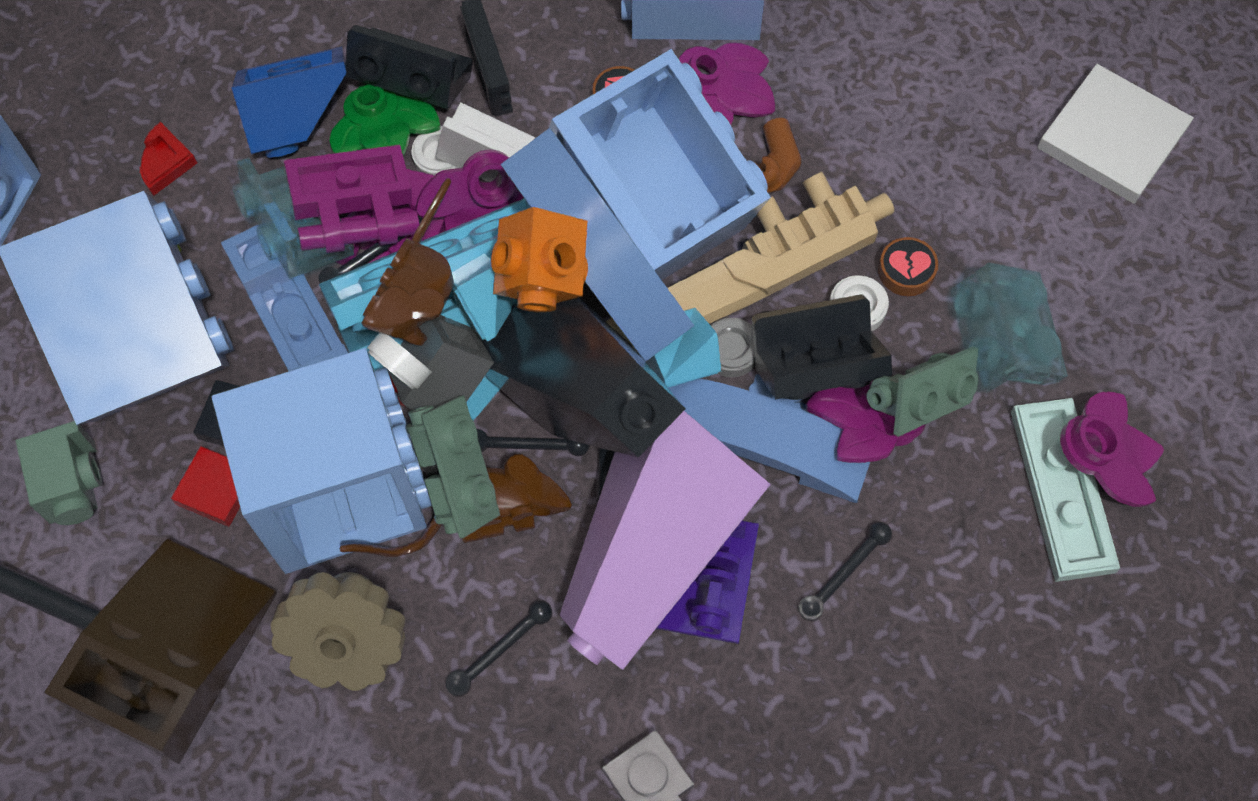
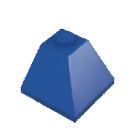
(286, 99)

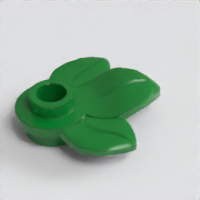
(381, 119)

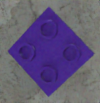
(718, 595)

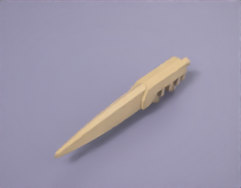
(784, 251)

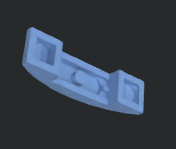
(616, 266)
(284, 304)
(773, 435)

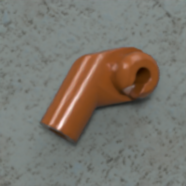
(783, 157)

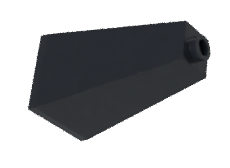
(580, 378)

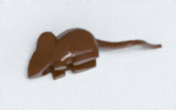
(413, 287)
(519, 495)

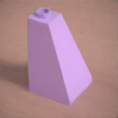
(654, 536)

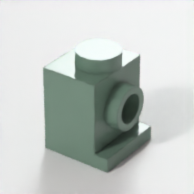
(60, 473)

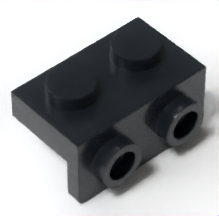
(406, 66)
(818, 348)

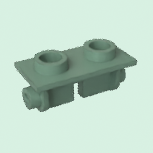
(926, 390)
(462, 490)

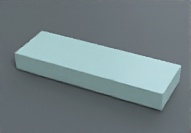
(1064, 497)

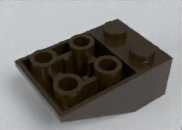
(162, 649)

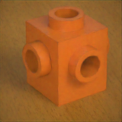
(540, 258)

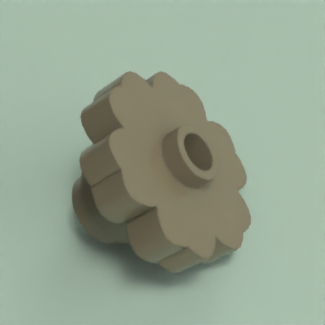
(338, 631)

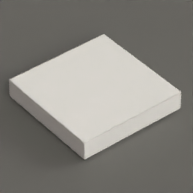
(1115, 133)

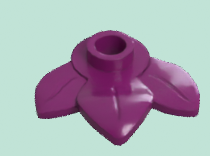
(733, 80)
(466, 195)
(866, 432)
(1111, 449)

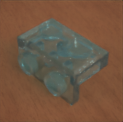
(269, 202)
(1011, 324)

